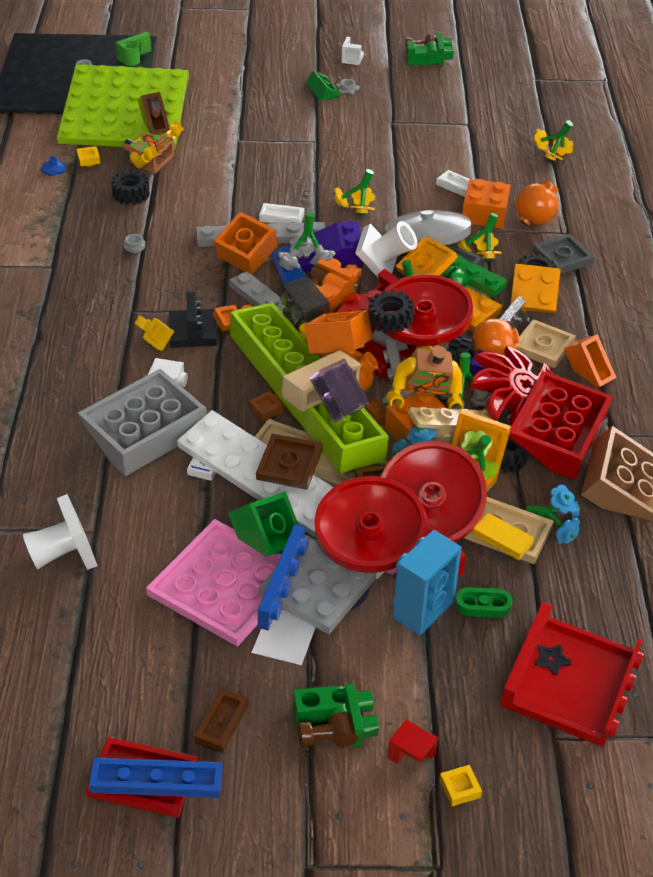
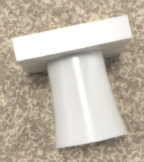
(382, 251)
(60, 539)

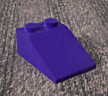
(338, 237)

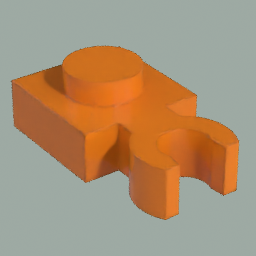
(222, 316)

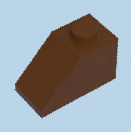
(153, 113)

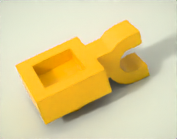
(156, 332)

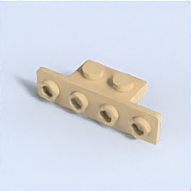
(441, 420)

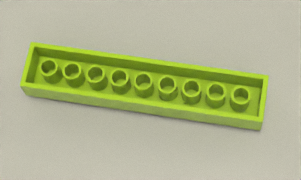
(279, 349)

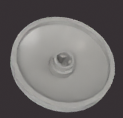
(440, 225)

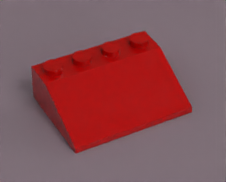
(560, 423)

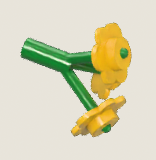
(561, 145)
(361, 195)
(484, 240)

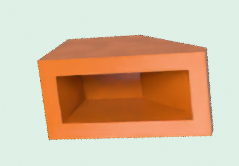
(590, 360)

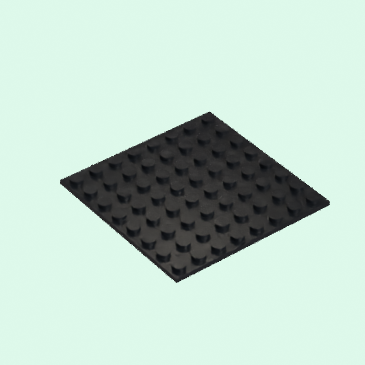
(43, 65)

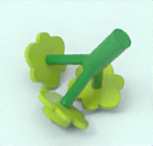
(476, 446)

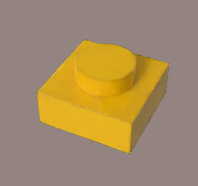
(88, 156)
(460, 785)

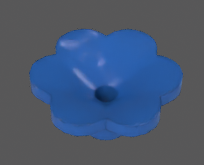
(53, 166)

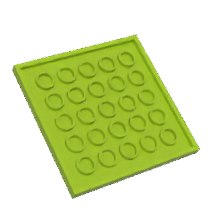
(105, 106)

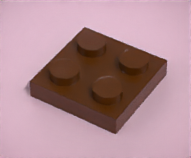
(289, 461)

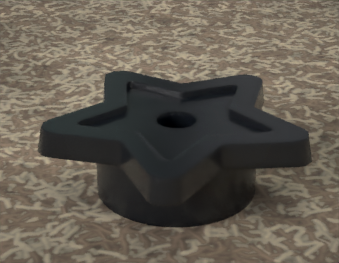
(556, 652)

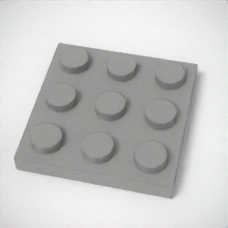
(322, 589)

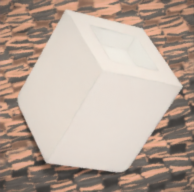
(351, 52)

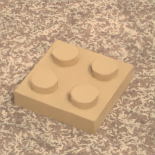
(544, 343)

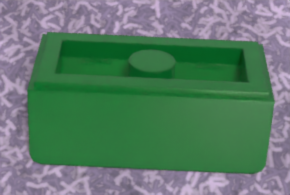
(322, 86)

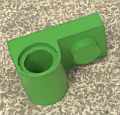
(130, 49)

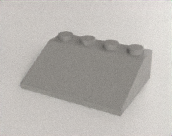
(142, 420)

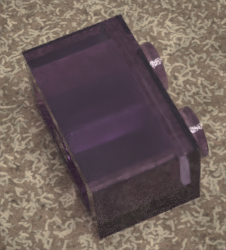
(339, 390)

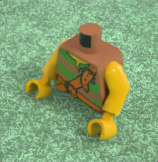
(153, 150)
(428, 374)

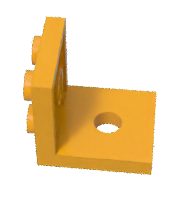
(495, 430)

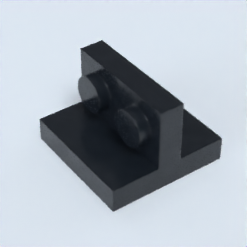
(192, 326)

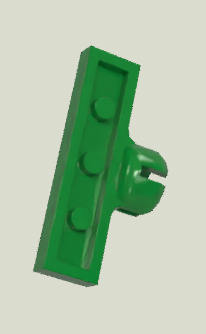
(473, 275)

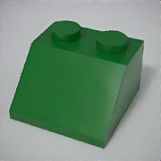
(265, 523)

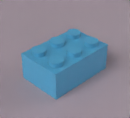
(426, 582)

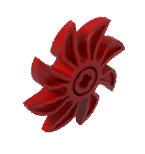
(507, 380)

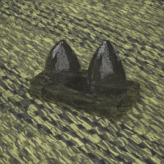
(516, 315)

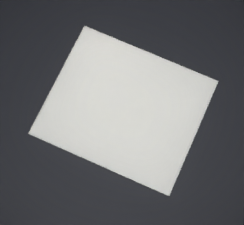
(286, 639)

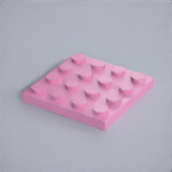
(216, 583)

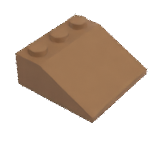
(620, 475)

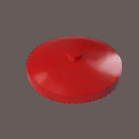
(439, 309)
(446, 484)
(369, 523)

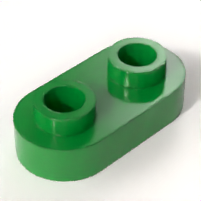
(483, 602)

